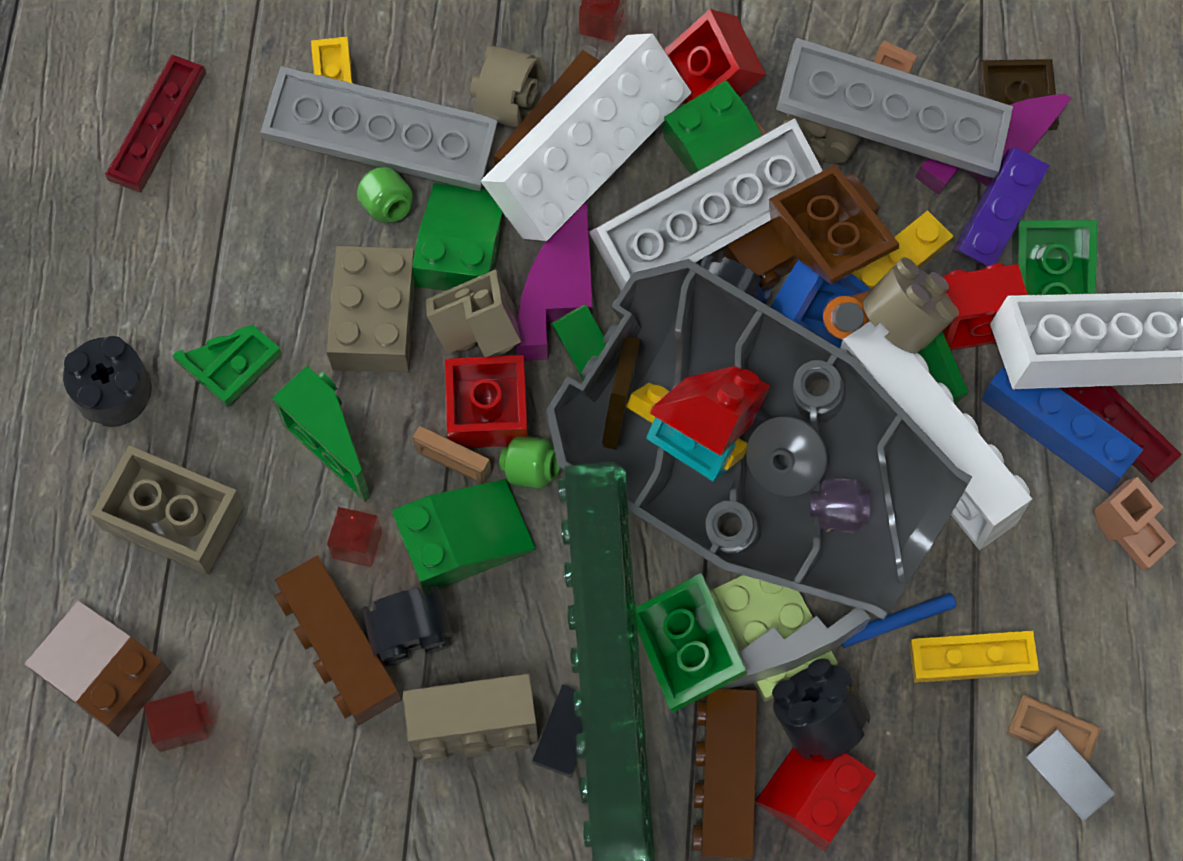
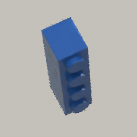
(1065, 429)

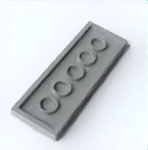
(895, 108)
(379, 128)

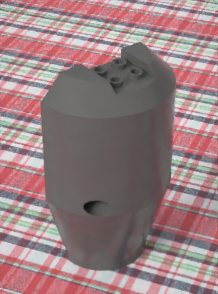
(702, 324)

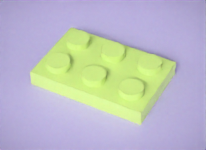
(756, 608)

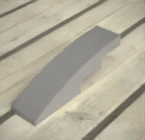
(774, 655)

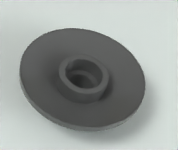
(799, 444)

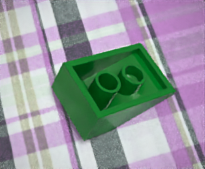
(709, 127)
(456, 237)
(1056, 256)
(314, 418)
(462, 533)
(689, 642)

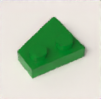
(229, 362)

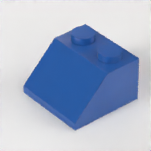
(807, 295)

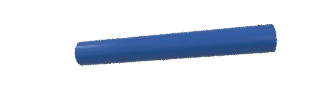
(903, 618)

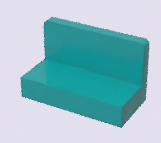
(689, 451)

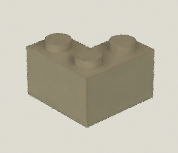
(475, 313)

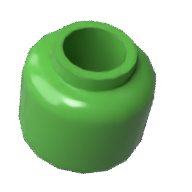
(385, 195)
(529, 462)

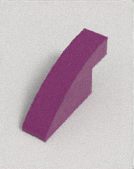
(1027, 126)
(555, 284)

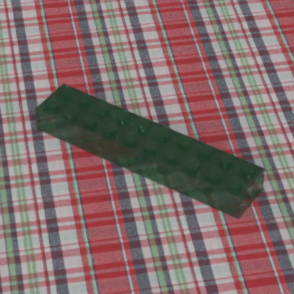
(607, 663)

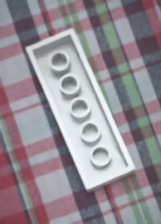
(586, 137)
(707, 206)
(1091, 339)
(993, 496)

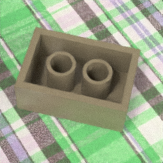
(371, 309)
(168, 509)
(470, 717)

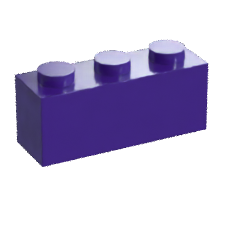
(1000, 208)

